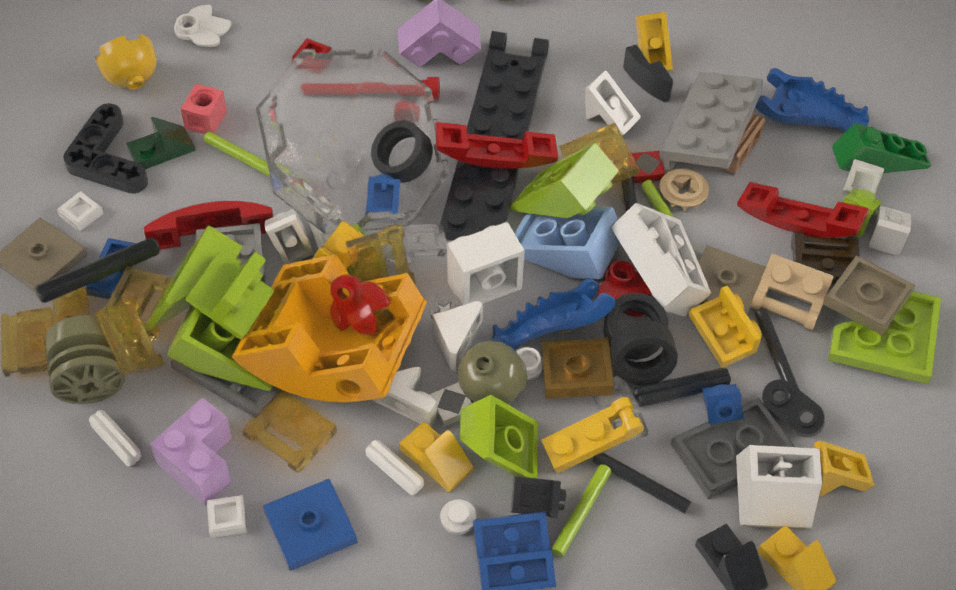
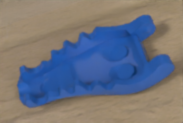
(808, 103)
(556, 314)

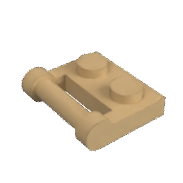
(796, 282)

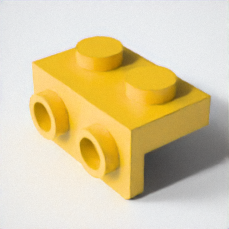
(726, 327)

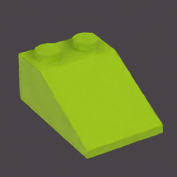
(568, 185)
(189, 272)
(209, 350)

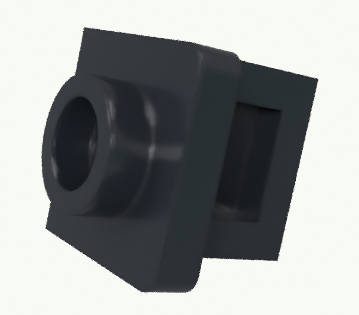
(537, 495)

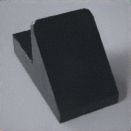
(733, 563)

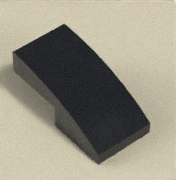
(650, 77)

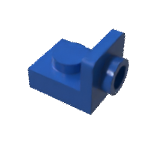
(382, 194)
(723, 403)

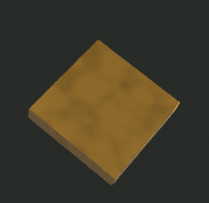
(577, 368)

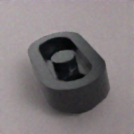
(793, 407)

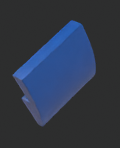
(514, 552)

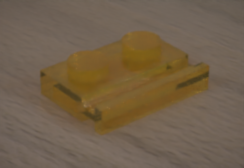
(24, 341)

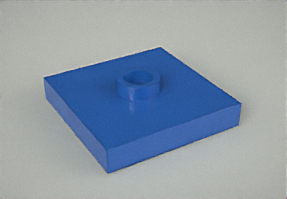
(310, 524)

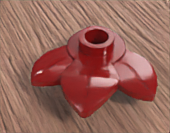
(627, 283)
(359, 306)

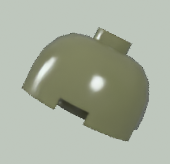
(492, 370)

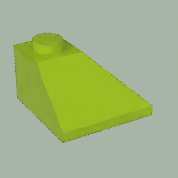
(501, 436)

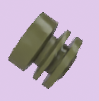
(81, 361)

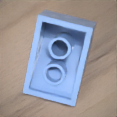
(571, 245)

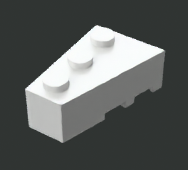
(663, 258)

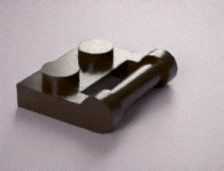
(825, 260)

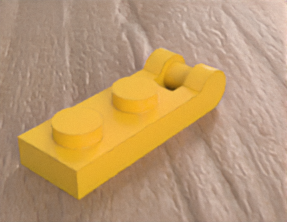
(592, 435)

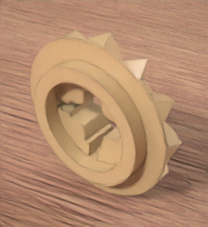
(677, 180)

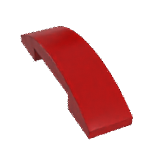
(493, 151)
(217, 214)
(792, 215)

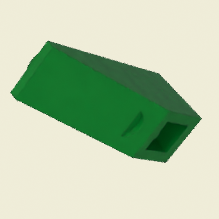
(879, 149)

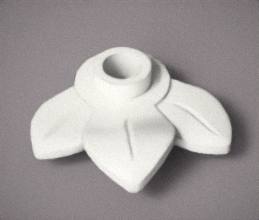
(201, 26)

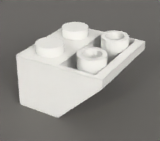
(778, 486)

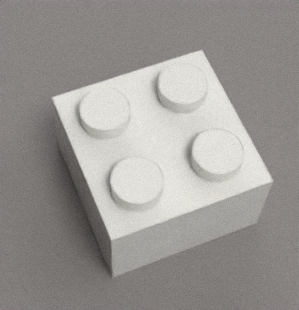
(485, 264)

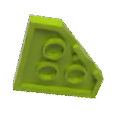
(904, 348)

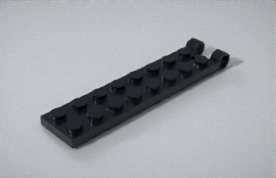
(500, 109)

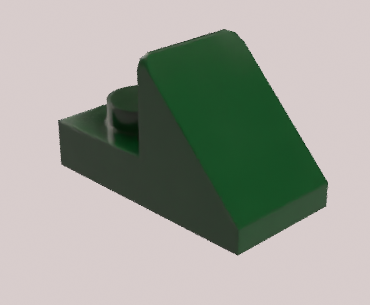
(164, 145)

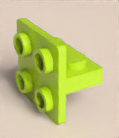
(232, 293)

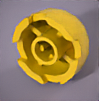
(127, 62)

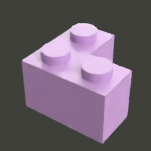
(438, 30)
(190, 449)

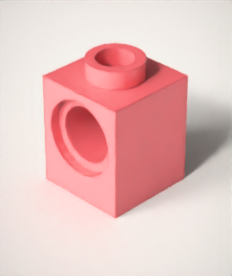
(203, 109)

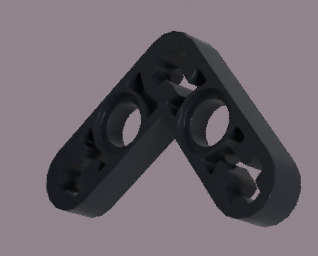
(95, 154)

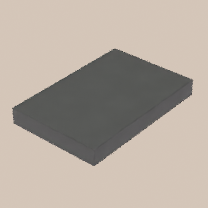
(712, 448)

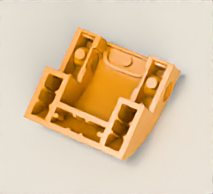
(304, 351)

